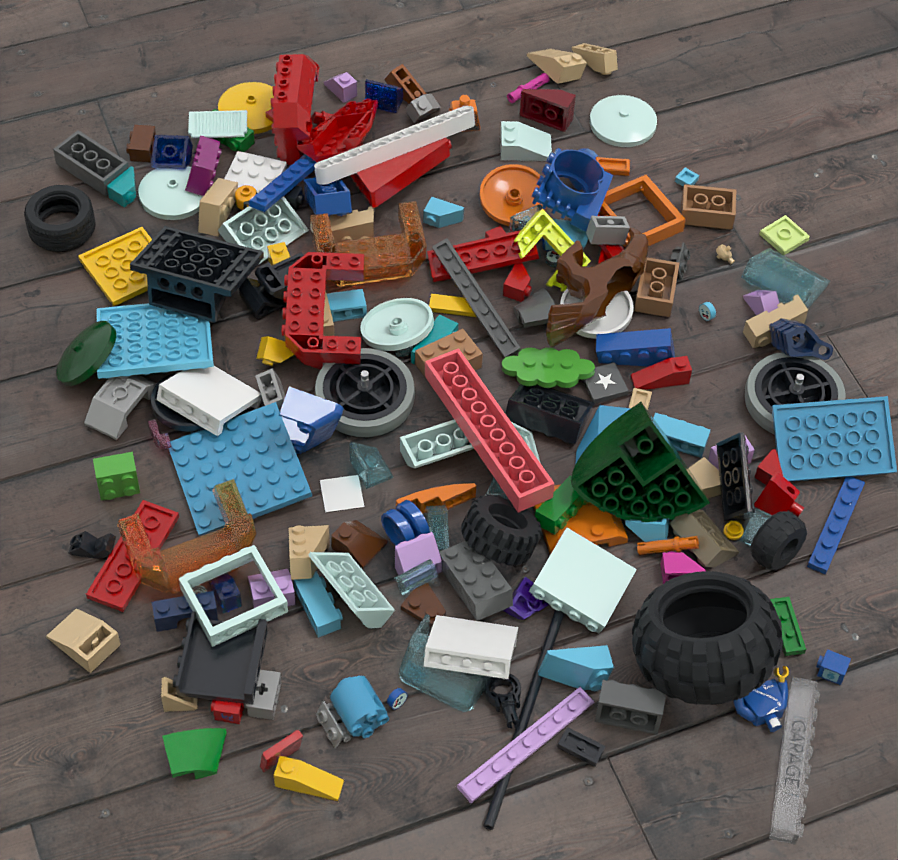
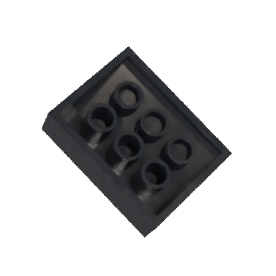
(549, 412)
(735, 478)

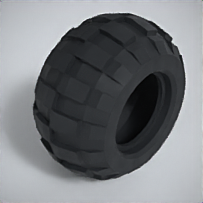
(707, 638)

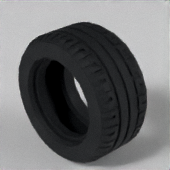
(54, 200)

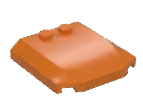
(591, 524)

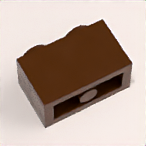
(141, 143)

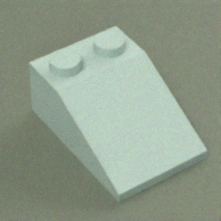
(523, 142)

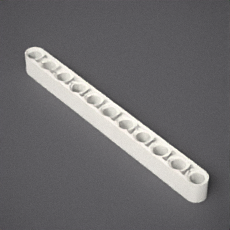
(394, 145)

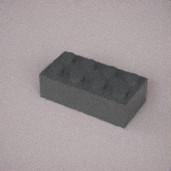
(89, 161)
(476, 580)

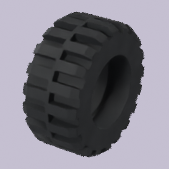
(500, 531)

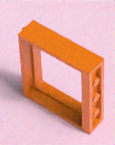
(675, 220)

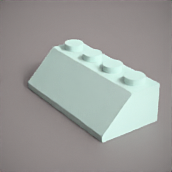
(433, 444)

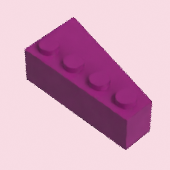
(203, 166)

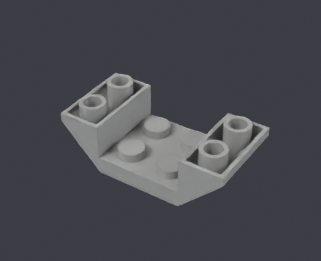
(115, 402)

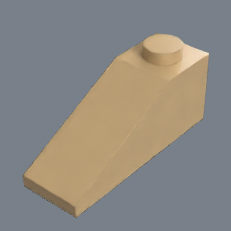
(598, 58)

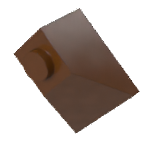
(358, 541)

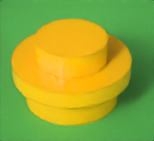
(733, 530)

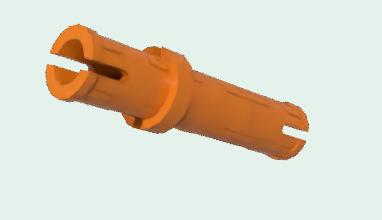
(676, 544)

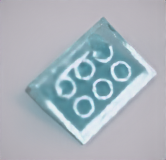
(786, 277)

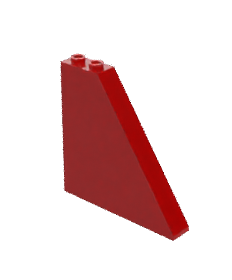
(390, 177)

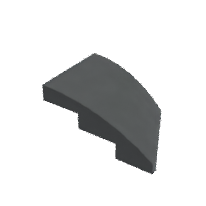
(534, 309)

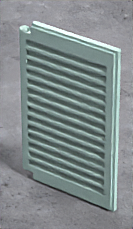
(218, 124)

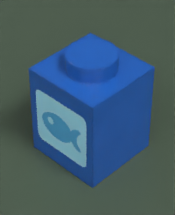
(833, 666)

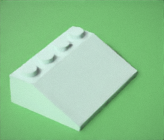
(259, 229)
(354, 587)

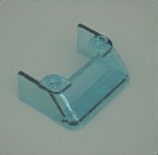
(451, 687)

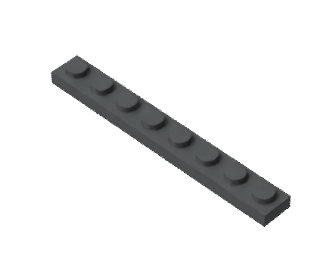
(476, 298)

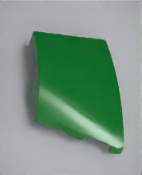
(195, 751)

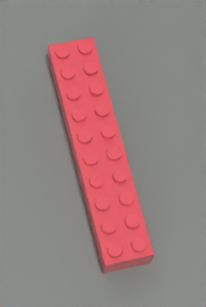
(489, 430)

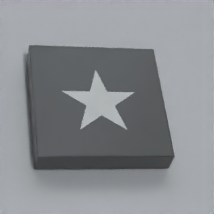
(605, 384)

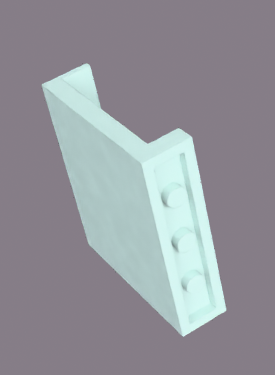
(582, 581)

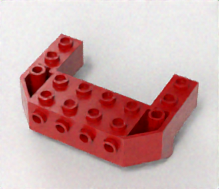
(293, 104)
(306, 305)

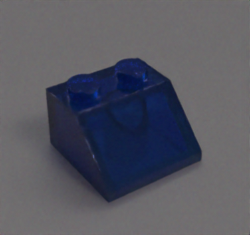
(171, 152)

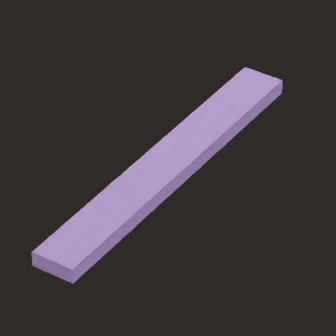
(525, 745)

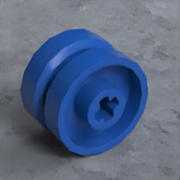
(404, 522)

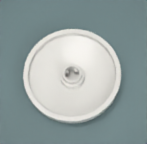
(618, 313)

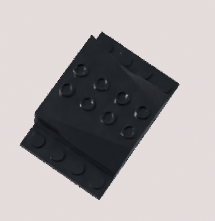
(193, 271)

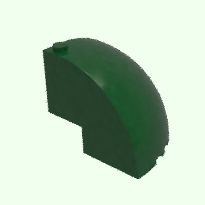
(636, 472)

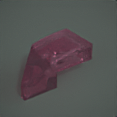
(160, 440)

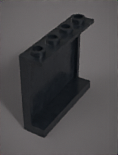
(222, 671)

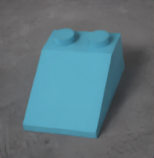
(578, 666)

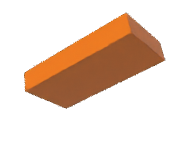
(615, 166)

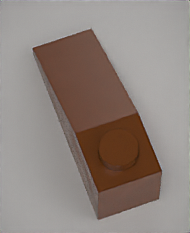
(402, 78)

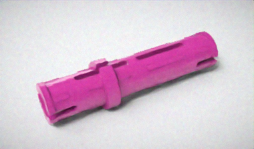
(533, 84)

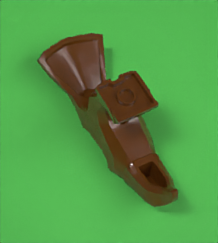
(593, 285)

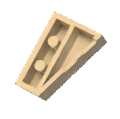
(216, 206)
(353, 226)
(757, 328)

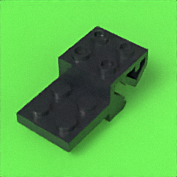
(267, 292)

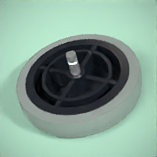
(789, 380)
(373, 393)

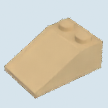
(559, 65)

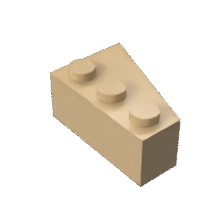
(302, 542)

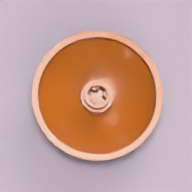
(508, 192)

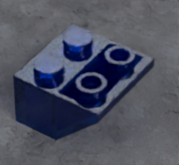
(388, 96)

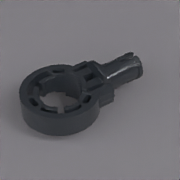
(506, 701)

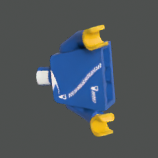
(766, 702)

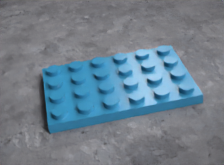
(834, 439)

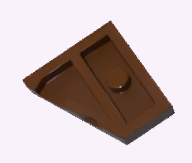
(422, 602)

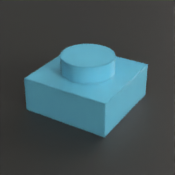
(686, 177)

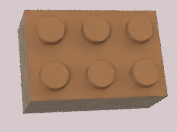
(708, 206)
(657, 287)
(456, 340)

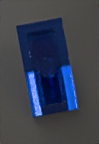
(226, 592)

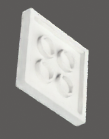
(254, 170)

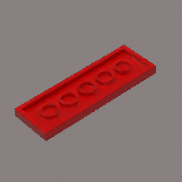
(484, 255)
(117, 579)

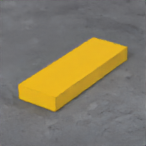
(450, 305)

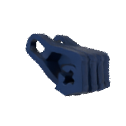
(782, 340)

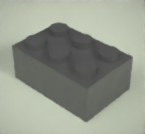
(630, 706)

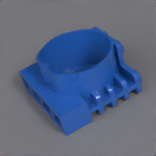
(566, 201)

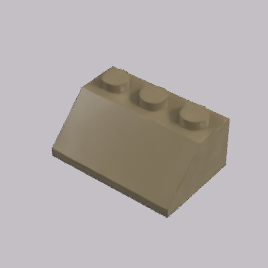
(713, 544)

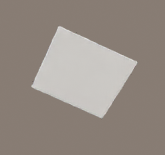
(341, 493)

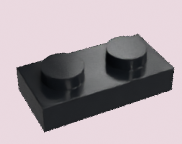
(581, 747)

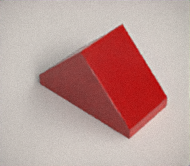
(768, 467)

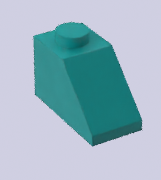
(123, 188)

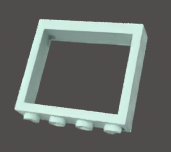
(241, 622)

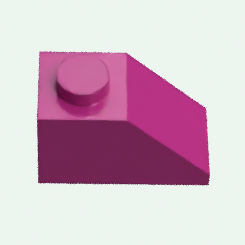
(677, 564)

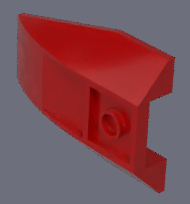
(340, 131)

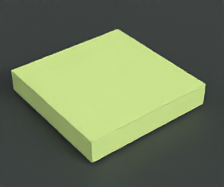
(784, 235)

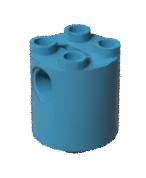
(358, 706)

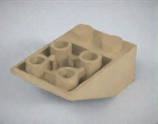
(85, 639)

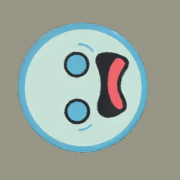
(707, 311)

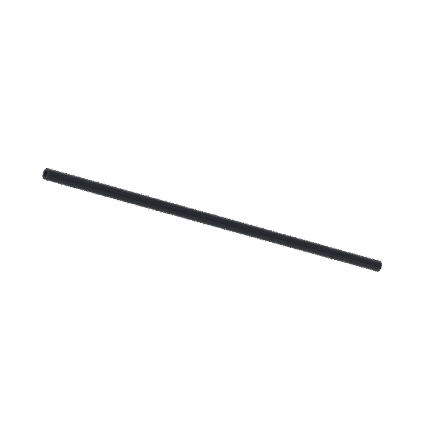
(524, 717)

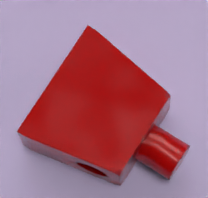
(779, 496)

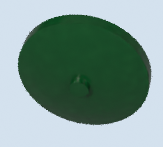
(86, 353)

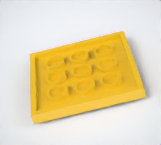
(111, 266)

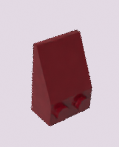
(548, 107)

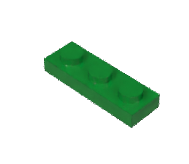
(791, 635)

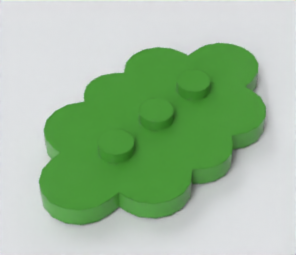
(548, 367)

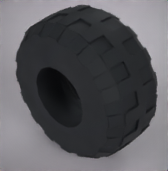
(778, 540)

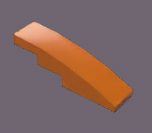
(444, 495)

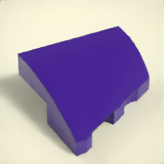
(524, 602)

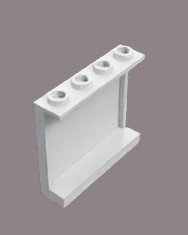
(207, 397)
(470, 647)

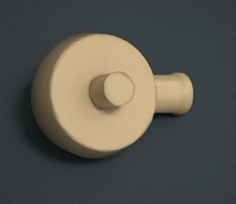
(724, 253)

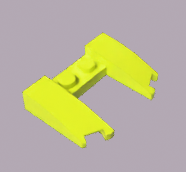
(543, 226)

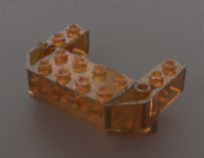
(384, 256)
(165, 567)

